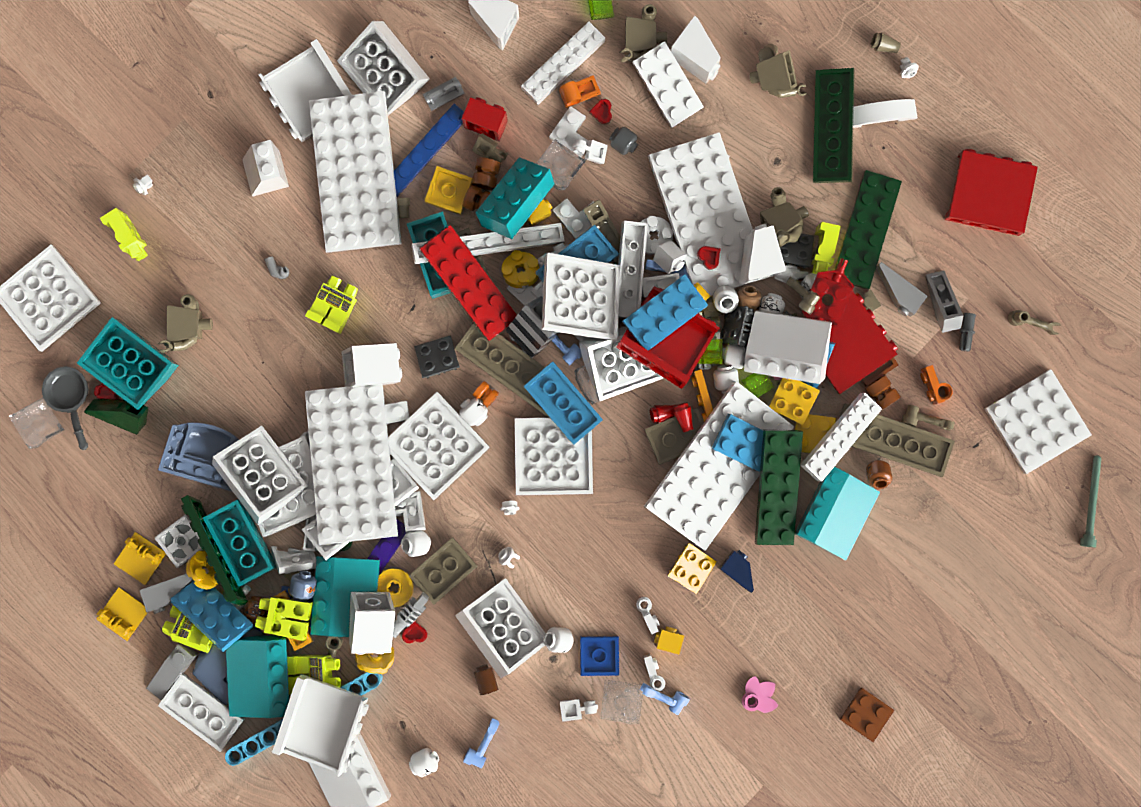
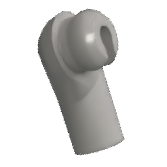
(276, 271)

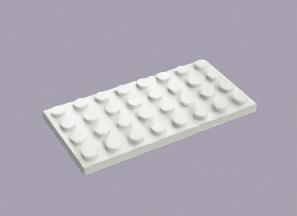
(355, 172)
(703, 207)
(351, 464)
(706, 484)

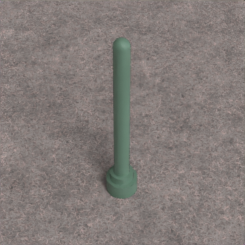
(1088, 538)

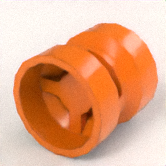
(487, 398)

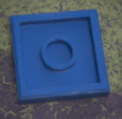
(599, 655)

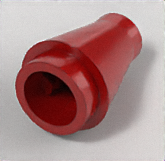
(661, 413)
(684, 416)

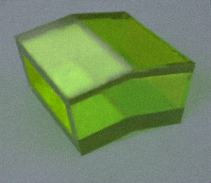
(600, 9)
(713, 353)
(757, 384)

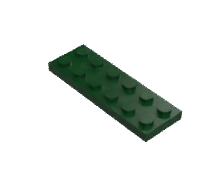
(833, 125)
(868, 227)
(778, 487)
(223, 575)

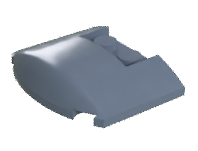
(191, 452)
(212, 668)

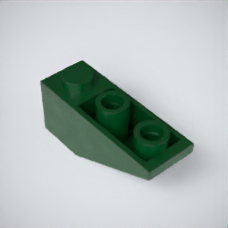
(119, 414)

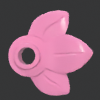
(761, 693)

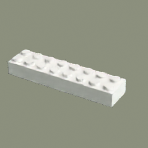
(563, 63)
(631, 266)
(841, 437)

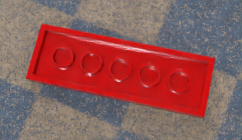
(468, 282)

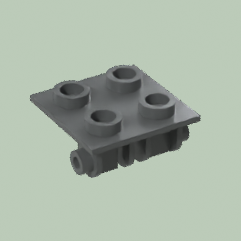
(799, 252)
(734, 326)
(436, 357)

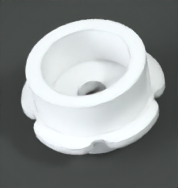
(509, 507)

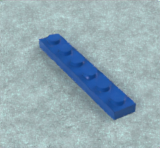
(427, 148)

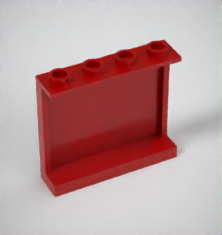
(992, 192)
(858, 346)
(677, 353)

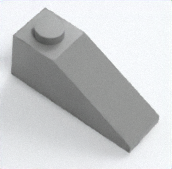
(902, 293)
(944, 302)
(159, 595)
(171, 669)

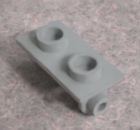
(443, 93)

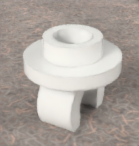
(908, 69)
(142, 185)
(505, 556)

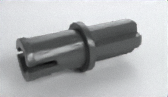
(967, 332)

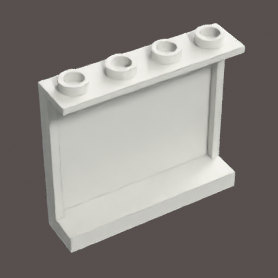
(300, 80)
(321, 724)

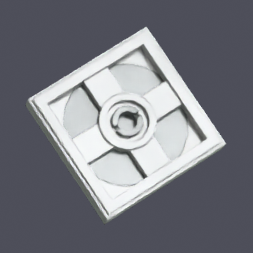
(179, 541)

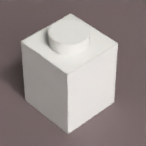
(669, 257)

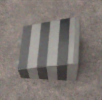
(527, 329)

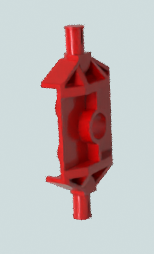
(836, 285)

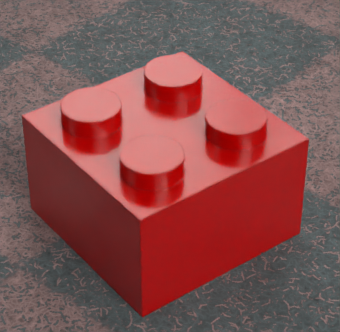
(485, 118)

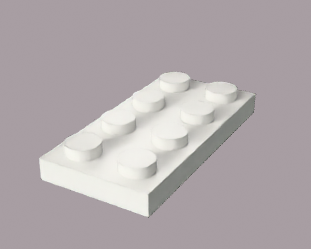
(667, 84)
(200, 712)

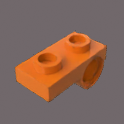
(577, 92)
(929, 377)

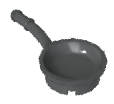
(66, 391)

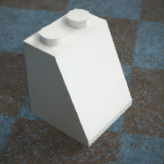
(495, 18)
(696, 52)
(264, 168)
(761, 255)
(371, 365)
(371, 622)

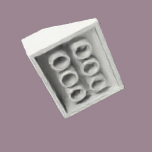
(382, 63)
(788, 347)
(611, 369)
(259, 474)
(502, 628)
(360, 784)

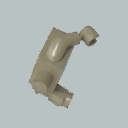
(641, 34)
(776, 73)
(784, 218)
(184, 325)

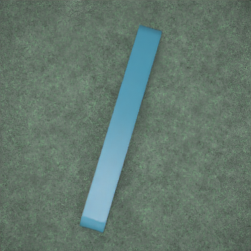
(261, 739)

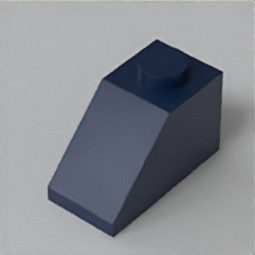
(738, 569)

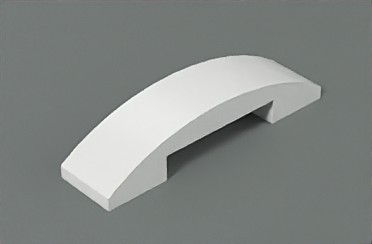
(884, 111)

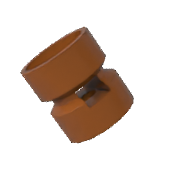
(486, 173)
(471, 196)
(883, 385)

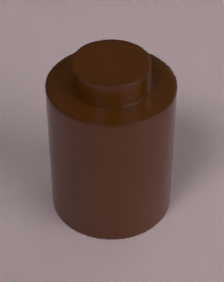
(485, 680)

